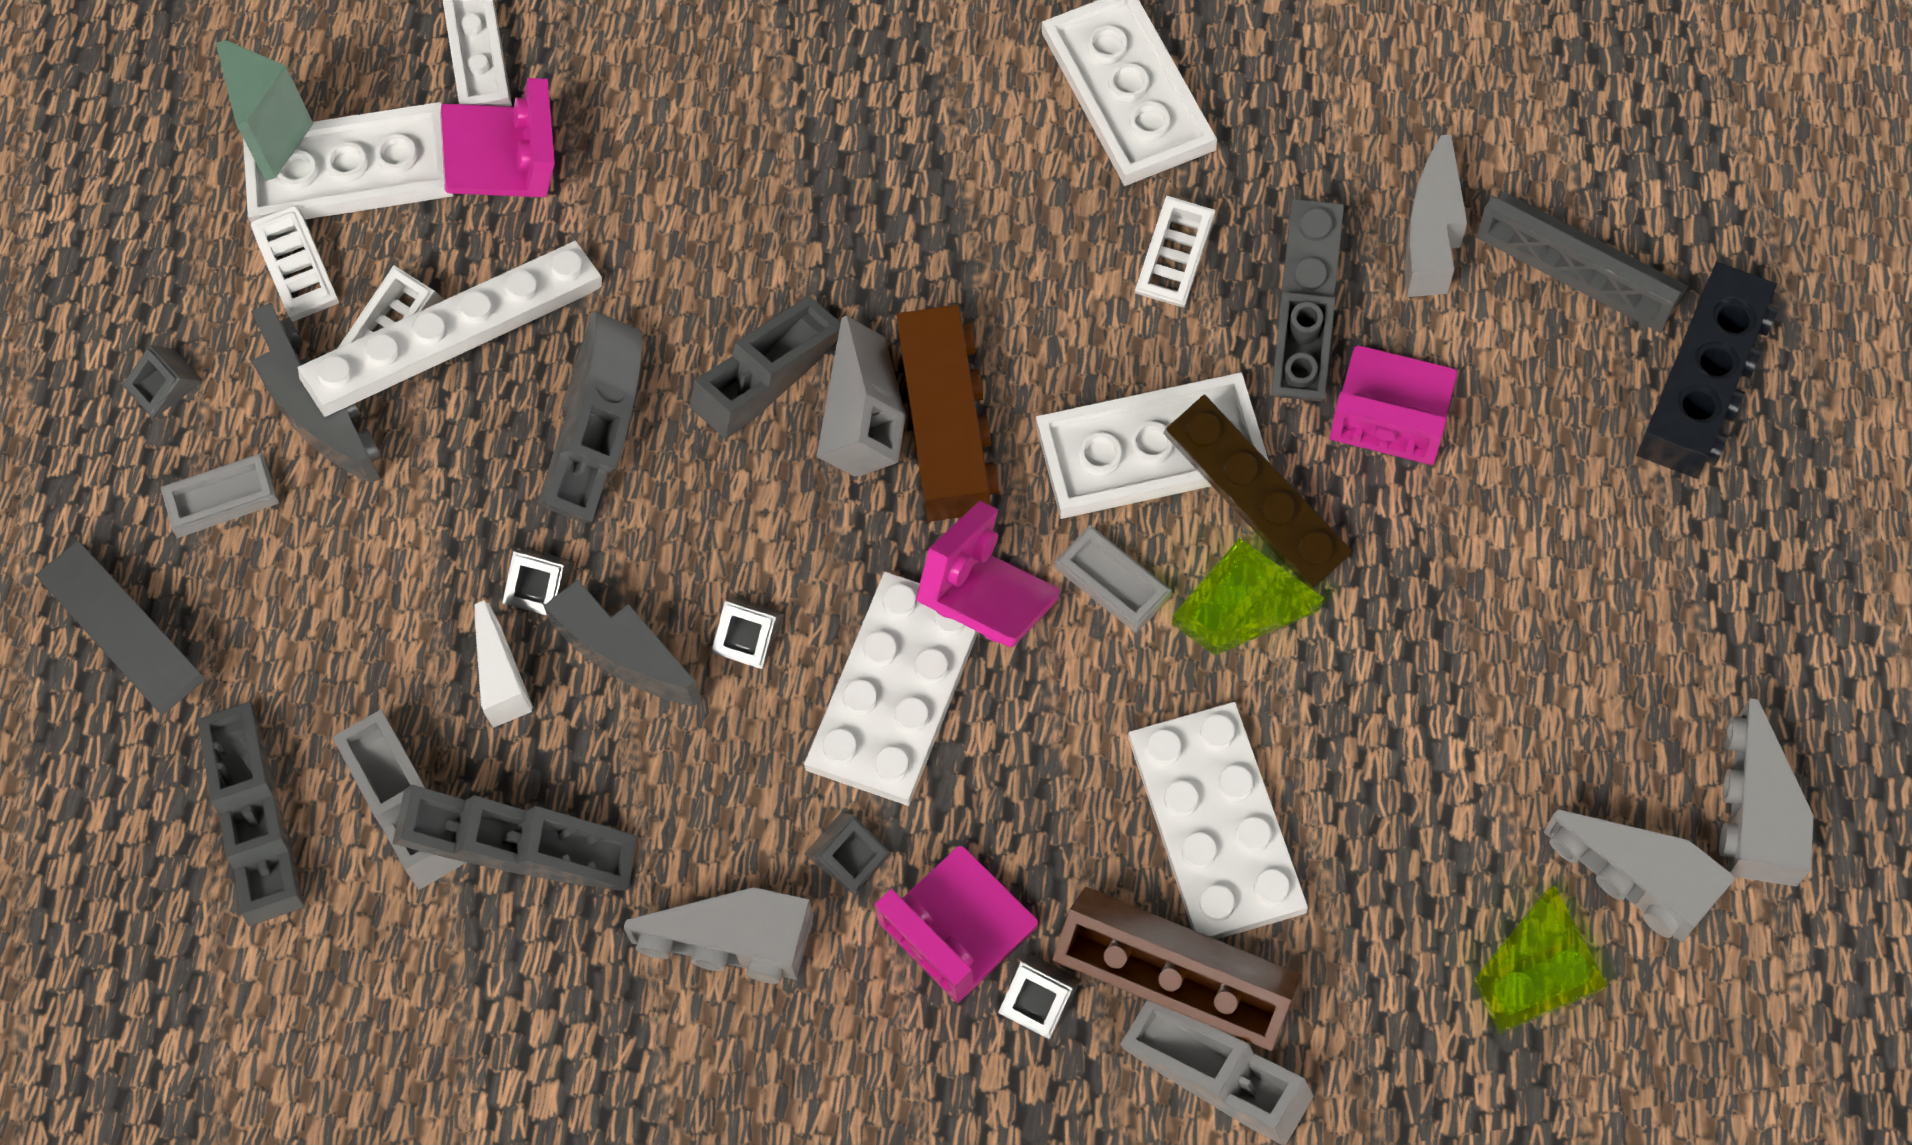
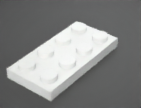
(1129, 88)
(355, 165)
(1118, 450)
(891, 694)
(1217, 822)

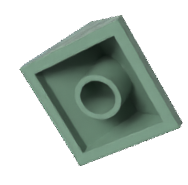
(264, 106)

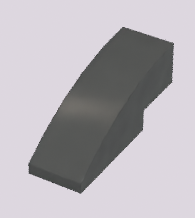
(764, 366)
(620, 645)

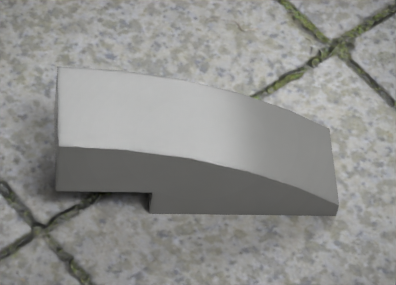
(1435, 224)
(382, 774)
(1219, 1070)

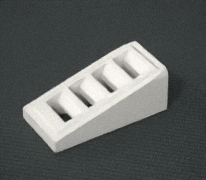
(1184, 214)
(282, 234)
(387, 297)
(500, 682)

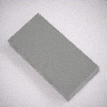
(219, 495)
(1113, 579)

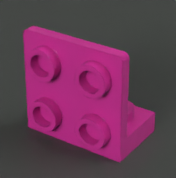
(498, 146)
(1393, 405)
(979, 589)
(956, 923)

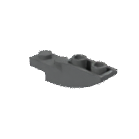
(1307, 300)
(596, 418)
(330, 435)

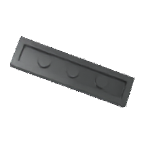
(1581, 261)

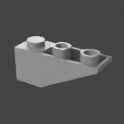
(863, 404)
(1769, 813)
(1652, 870)
(738, 929)

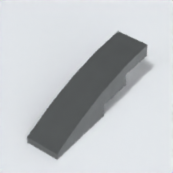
(120, 628)
(249, 814)
(515, 839)

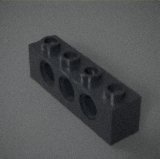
(1728, 300)

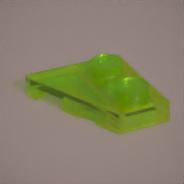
(1243, 601)
(1538, 967)

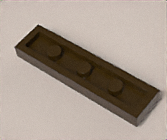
(1257, 492)

